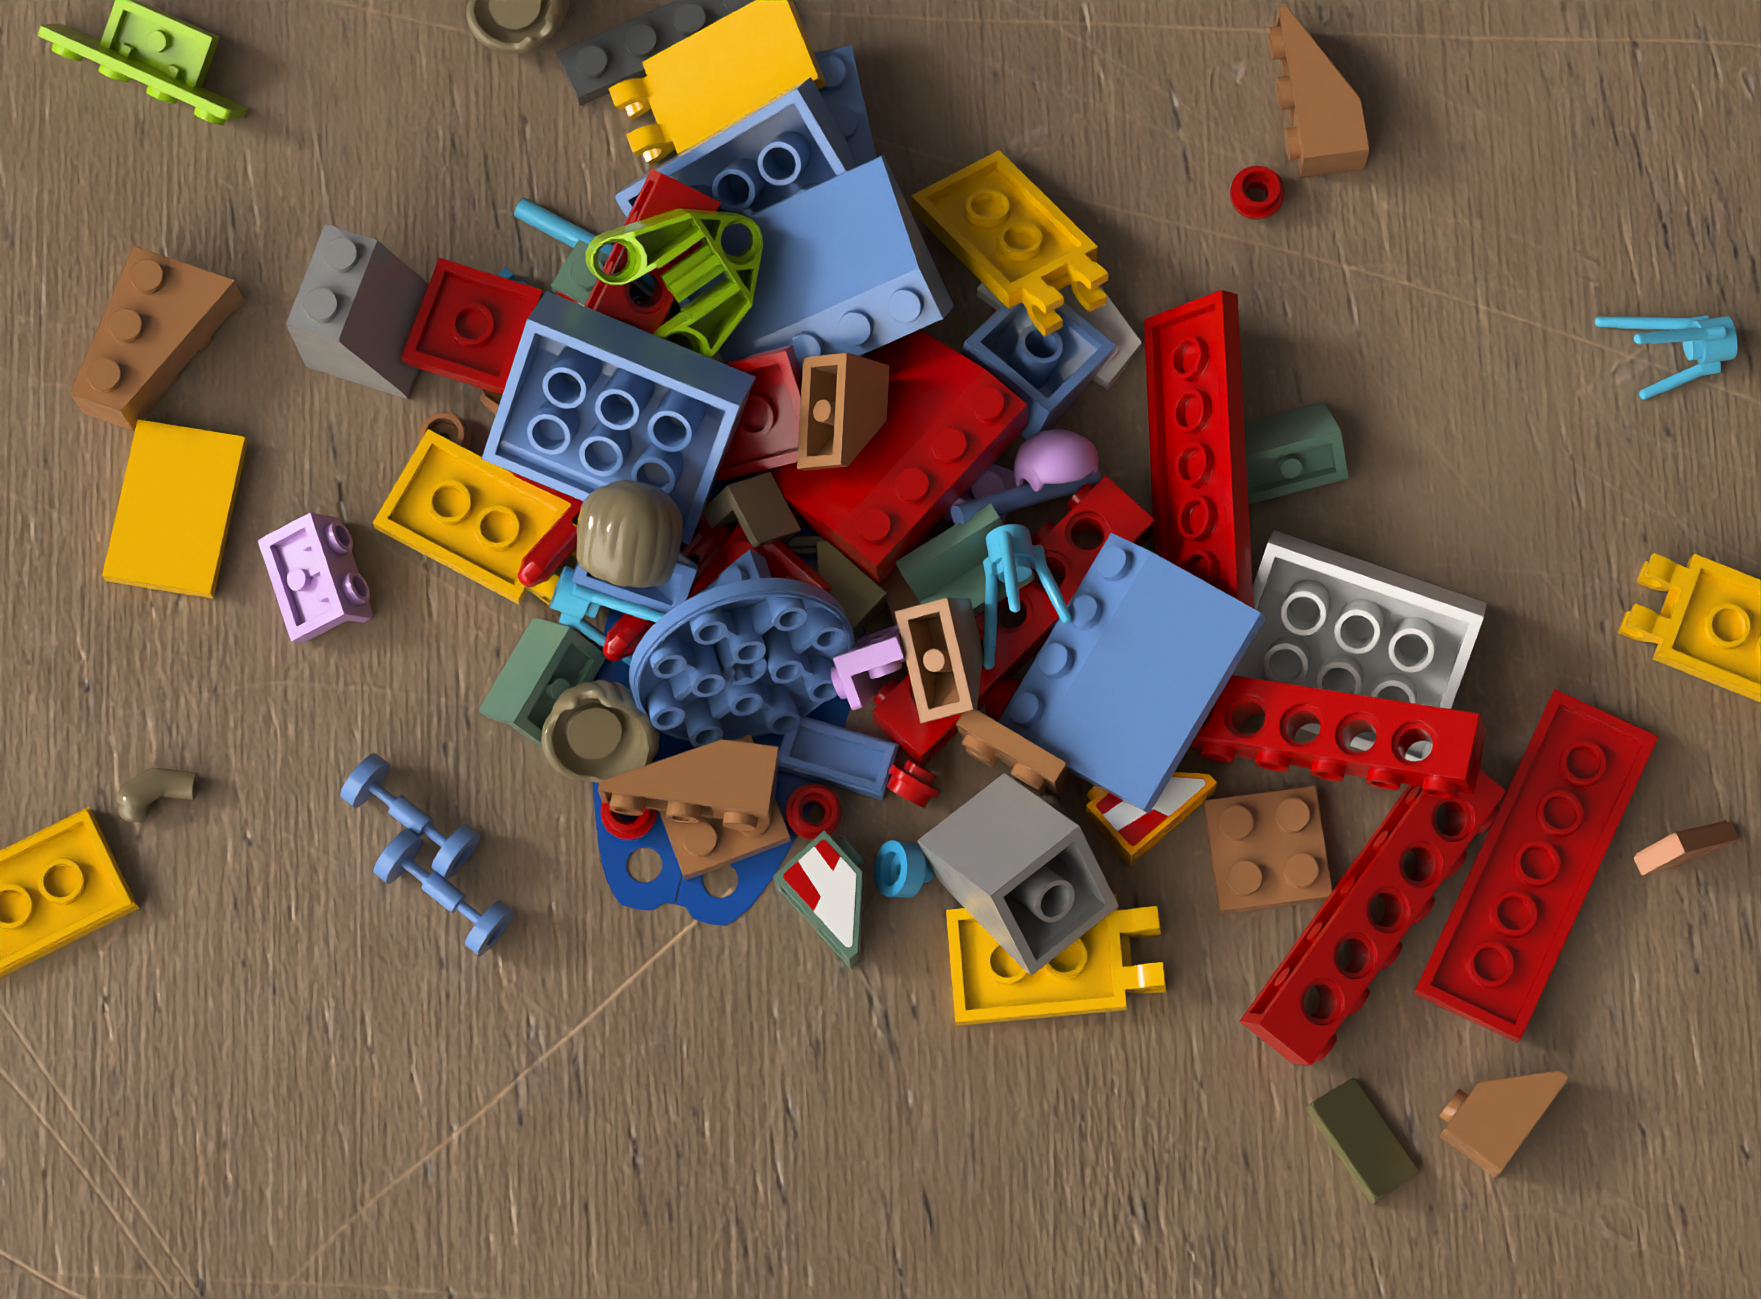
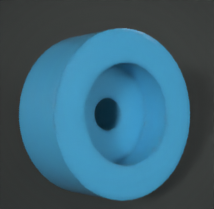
(901, 869)

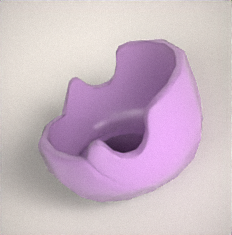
(1054, 458)

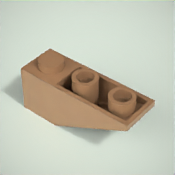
(1323, 108)
(712, 781)

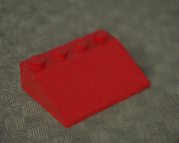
(938, 439)

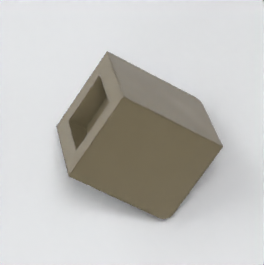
(757, 507)

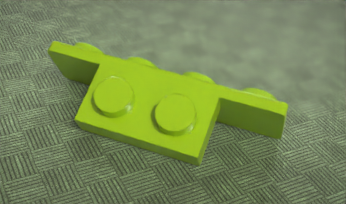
(155, 51)

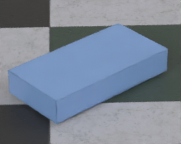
(838, 757)

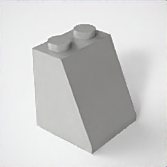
(357, 312)
(1020, 871)

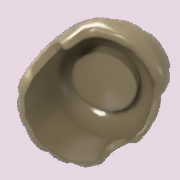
(515, 24)
(629, 534)
(598, 732)

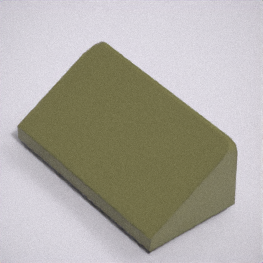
(1362, 1140)

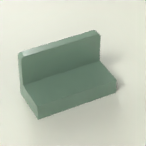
(1293, 452)
(954, 563)
(537, 673)

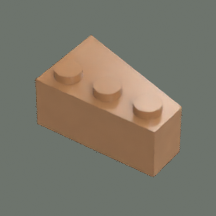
(149, 334)

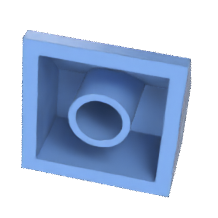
(1040, 369)

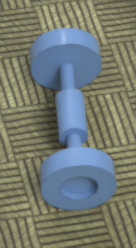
(367, 780)
(399, 857)

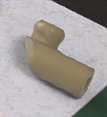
(149, 786)

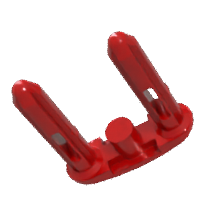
(561, 542)

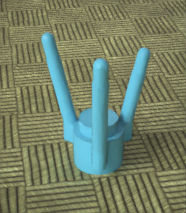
(1702, 337)
(1011, 561)
(576, 601)

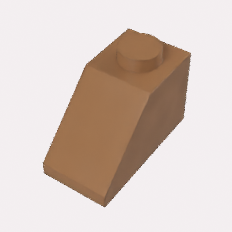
(839, 408)
(942, 656)
(1498, 1116)

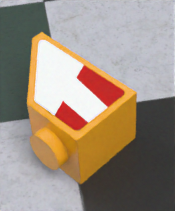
(1134, 831)

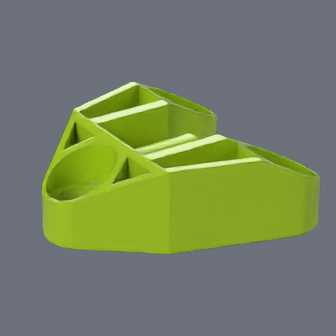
(661, 238)

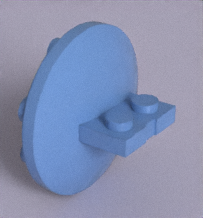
(740, 656)

